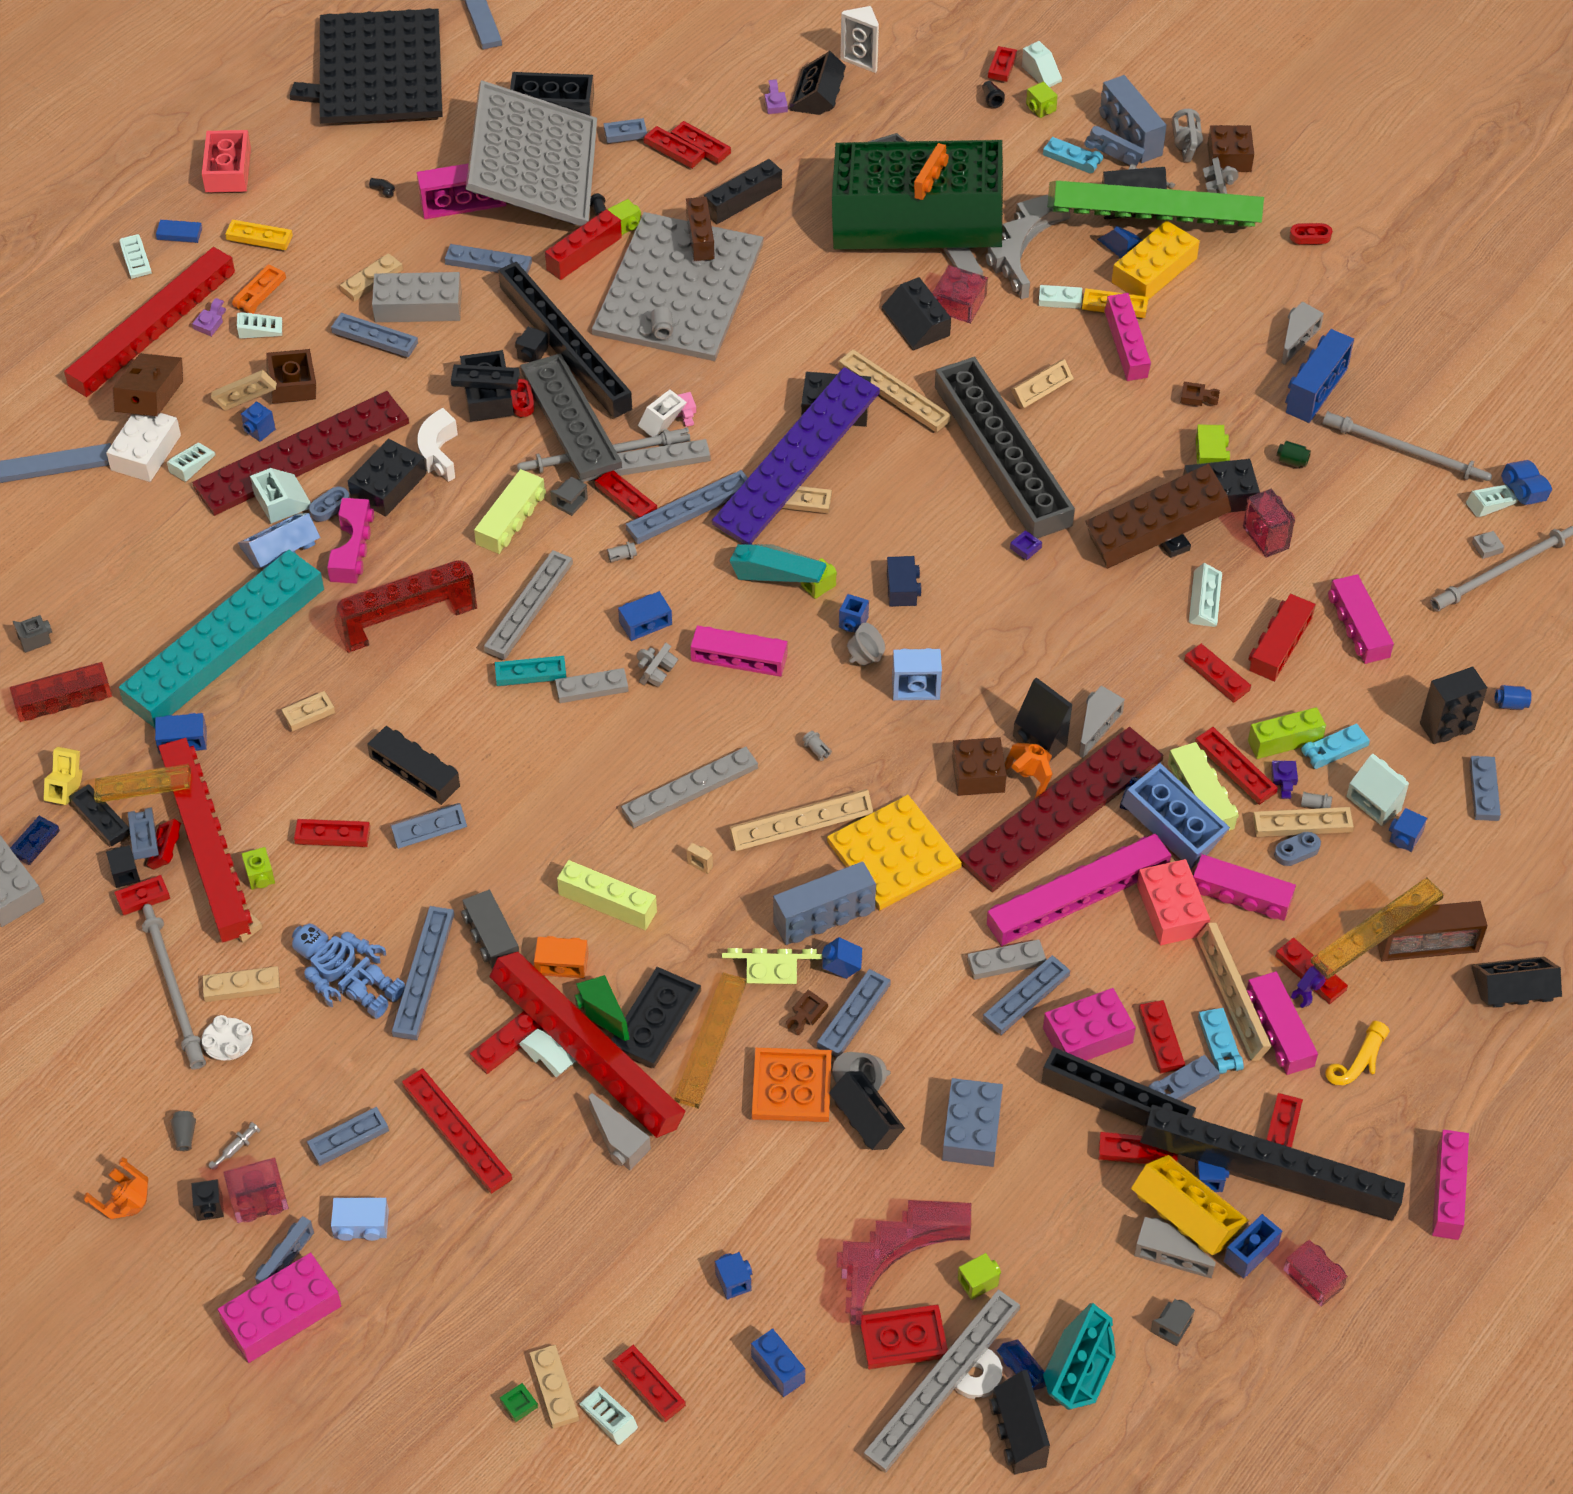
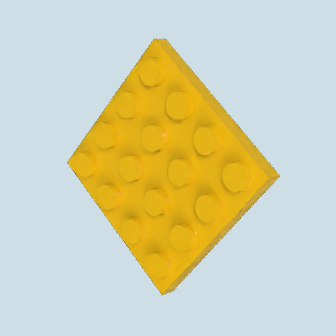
(898, 850)

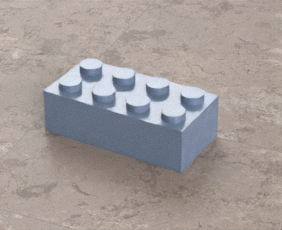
(1132, 117)
(824, 903)

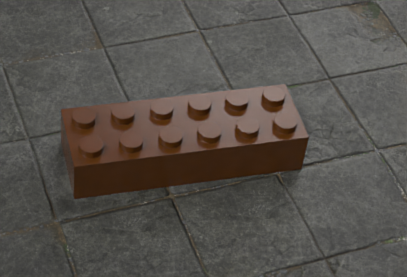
(1158, 515)

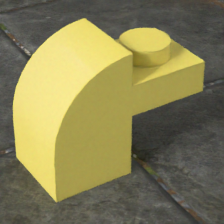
(65, 776)

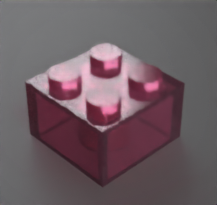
(961, 293)
(1268, 522)
(256, 1190)

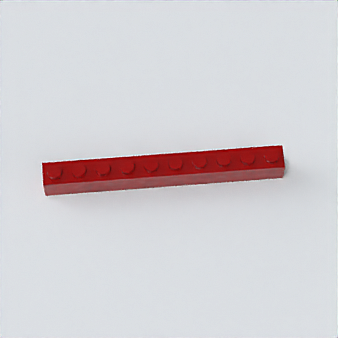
(149, 322)
(208, 845)
(587, 1044)

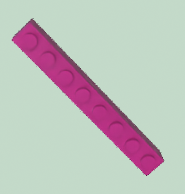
(1075, 890)

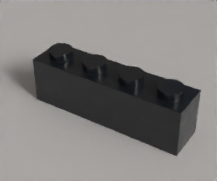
(744, 191)
(414, 764)

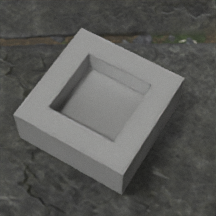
(1488, 544)

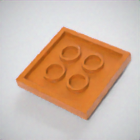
(791, 1084)

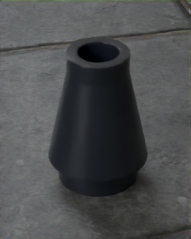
(993, 95)

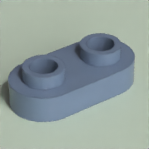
(328, 504)
(1299, 848)

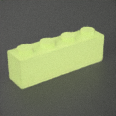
(510, 511)
(1192, 769)
(607, 895)

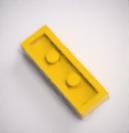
(259, 234)
(1096, 301)

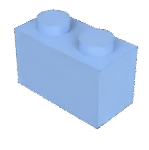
(359, 1218)

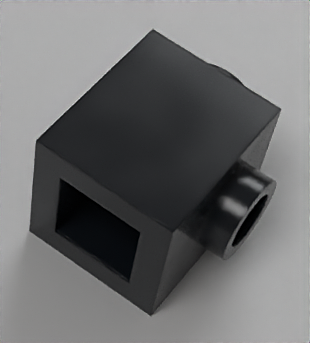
(531, 345)
(207, 1200)

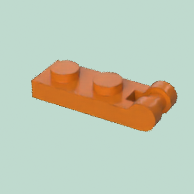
(259, 289)

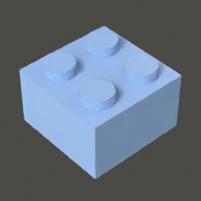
(916, 674)

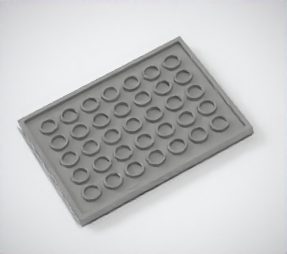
(532, 154)
(662, 273)

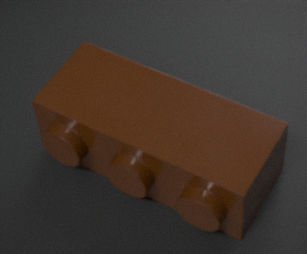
(700, 228)

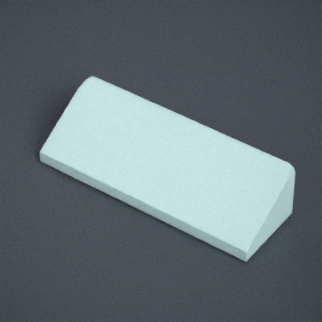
(1205, 596)

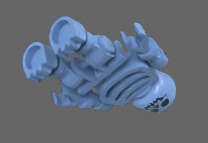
(329, 966)

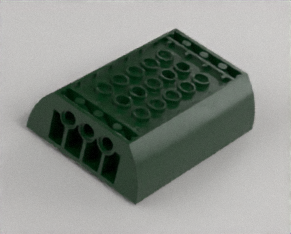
(882, 207)

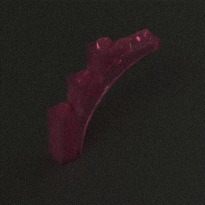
(920, 1226)

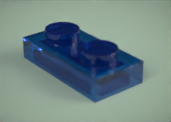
(34, 839)
(1019, 1359)

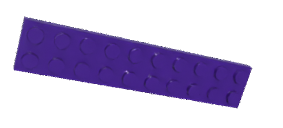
(795, 456)

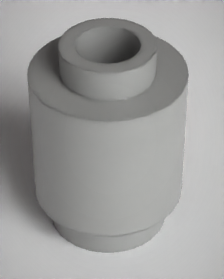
(662, 322)

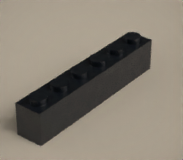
(1106, 1088)

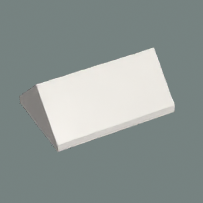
(860, 38)

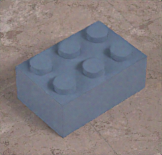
(972, 1122)

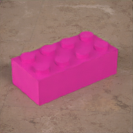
(445, 193)
(279, 1307)

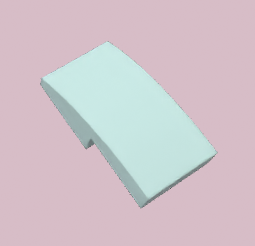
(544, 1048)

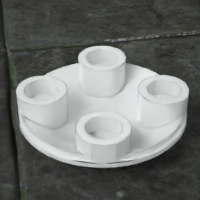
(227, 1038)

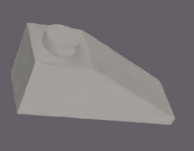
(1302, 326)
(1102, 711)
(623, 1139)
(1169, 1247)

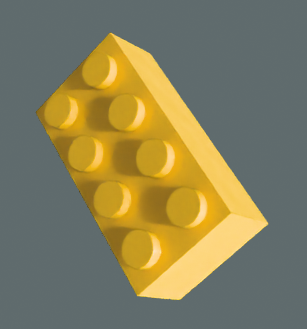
(1155, 261)
(1189, 1205)

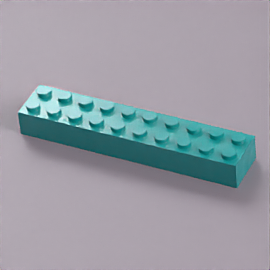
(221, 638)

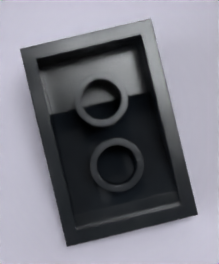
(1043, 719)

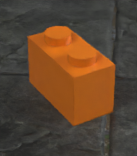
(561, 957)

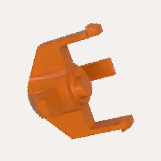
(1031, 761)
(127, 1197)

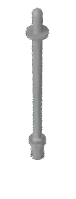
(1347, 425)
(665, 438)
(1453, 595)
(190, 1044)

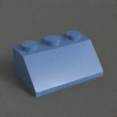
(274, 541)

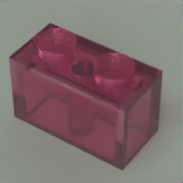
(1315, 1272)

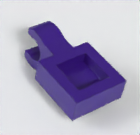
(1284, 774)
(1310, 981)

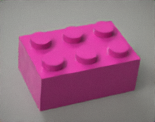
(1090, 1026)

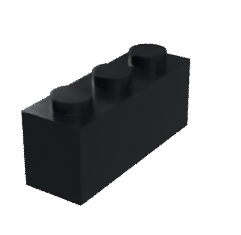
(866, 1110)

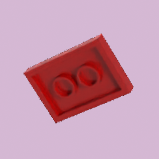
(903, 1336)

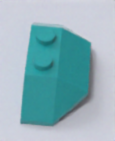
(1081, 1359)

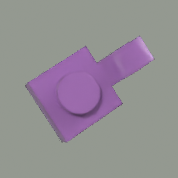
(775, 100)
(210, 321)

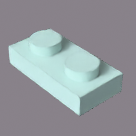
(1060, 296)

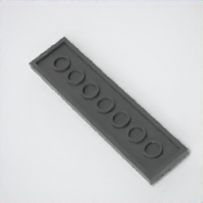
(571, 417)

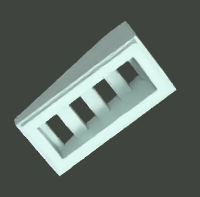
(130, 245)
(250, 325)
(176, 467)
(1489, 500)
(620, 1427)

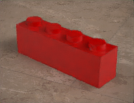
(583, 244)
(1282, 637)

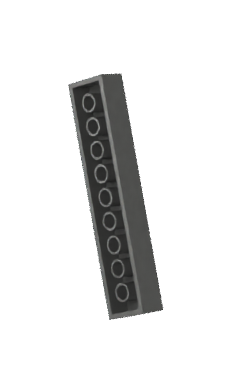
(1004, 448)

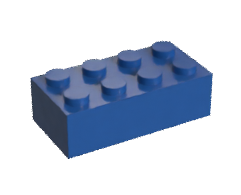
(1319, 375)

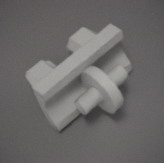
(1227, 175)
(652, 673)

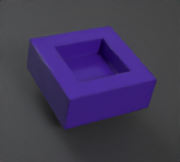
(1026, 545)

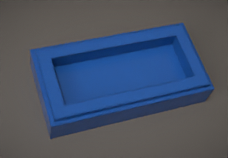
(179, 231)

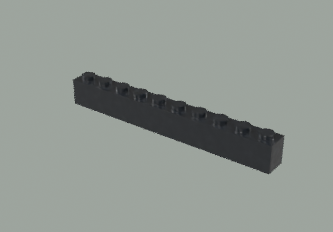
(566, 340)
(1272, 1162)

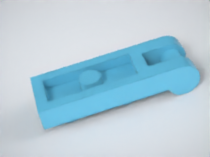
(1072, 155)
(1335, 746)
(1220, 1040)

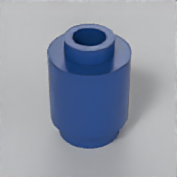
(1513, 697)

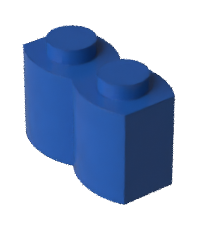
(1526, 482)

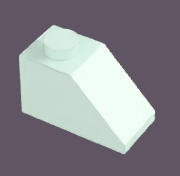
(1040, 64)

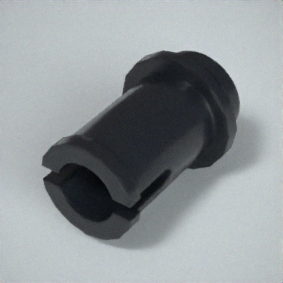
(597, 202)

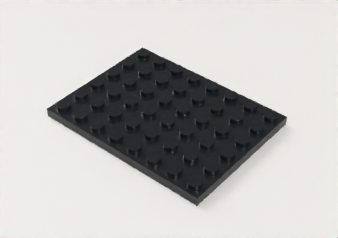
(380, 66)

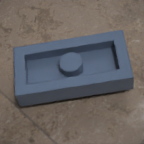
(625, 130)

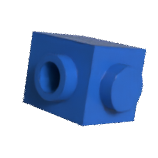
(258, 421)
(853, 613)
(1407, 829)
(842, 957)
(1211, 1175)
(733, 1274)

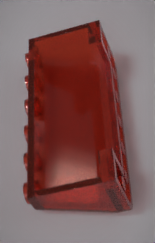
(446, 582)

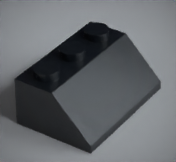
(818, 85)
(1143, 177)
(917, 314)
(1518, 981)
(1020, 1424)

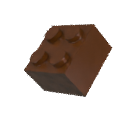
(1232, 146)
(293, 374)
(979, 766)

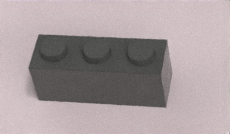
(488, 927)

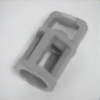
(1187, 137)

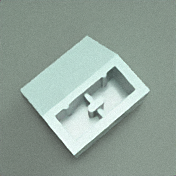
(279, 494)
(1378, 790)

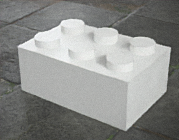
(143, 445)

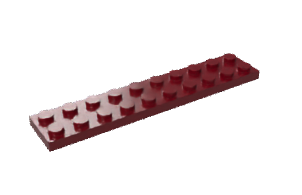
(303, 450)
(1060, 809)

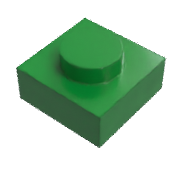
(518, 1402)

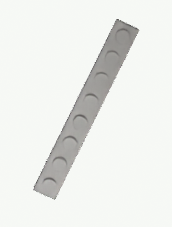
(941, 1381)

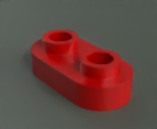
(1311, 233)
(522, 399)

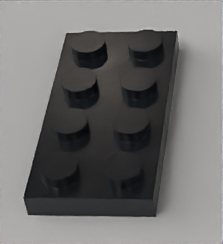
(657, 1016)

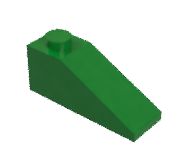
(601, 1006)

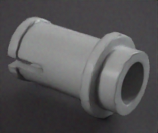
(622, 552)
(813, 741)
(1316, 801)

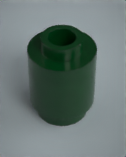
(1293, 454)

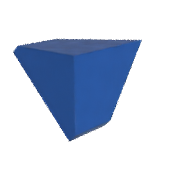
(1120, 241)

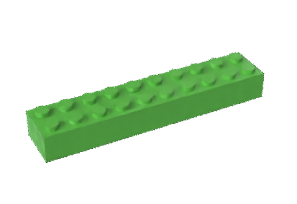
(1155, 202)

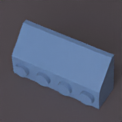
(1175, 815)

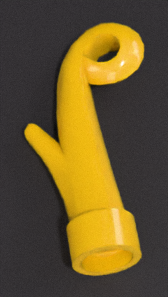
(1367, 1054)

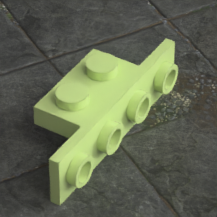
(771, 968)

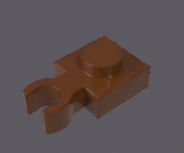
(1197, 394)
(807, 1009)

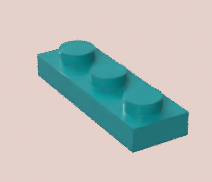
(530, 670)

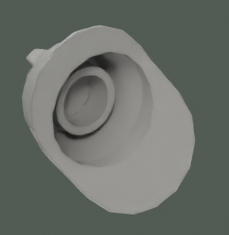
(866, 645)
(870, 1065)

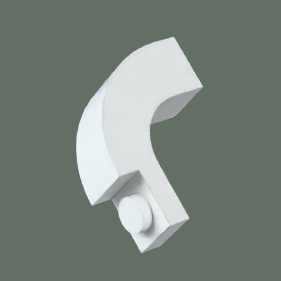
(432, 435)

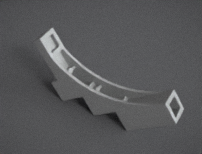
(1030, 220)

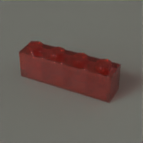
(60, 692)

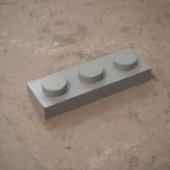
(591, 685)
(1006, 959)

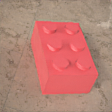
(226, 161)
(1172, 901)

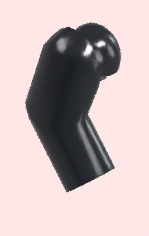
(382, 184)

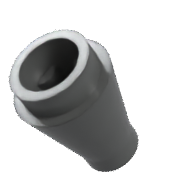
(183, 1129)

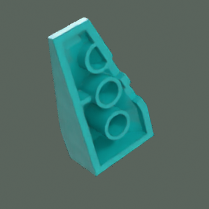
(774, 563)

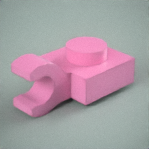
(689, 409)

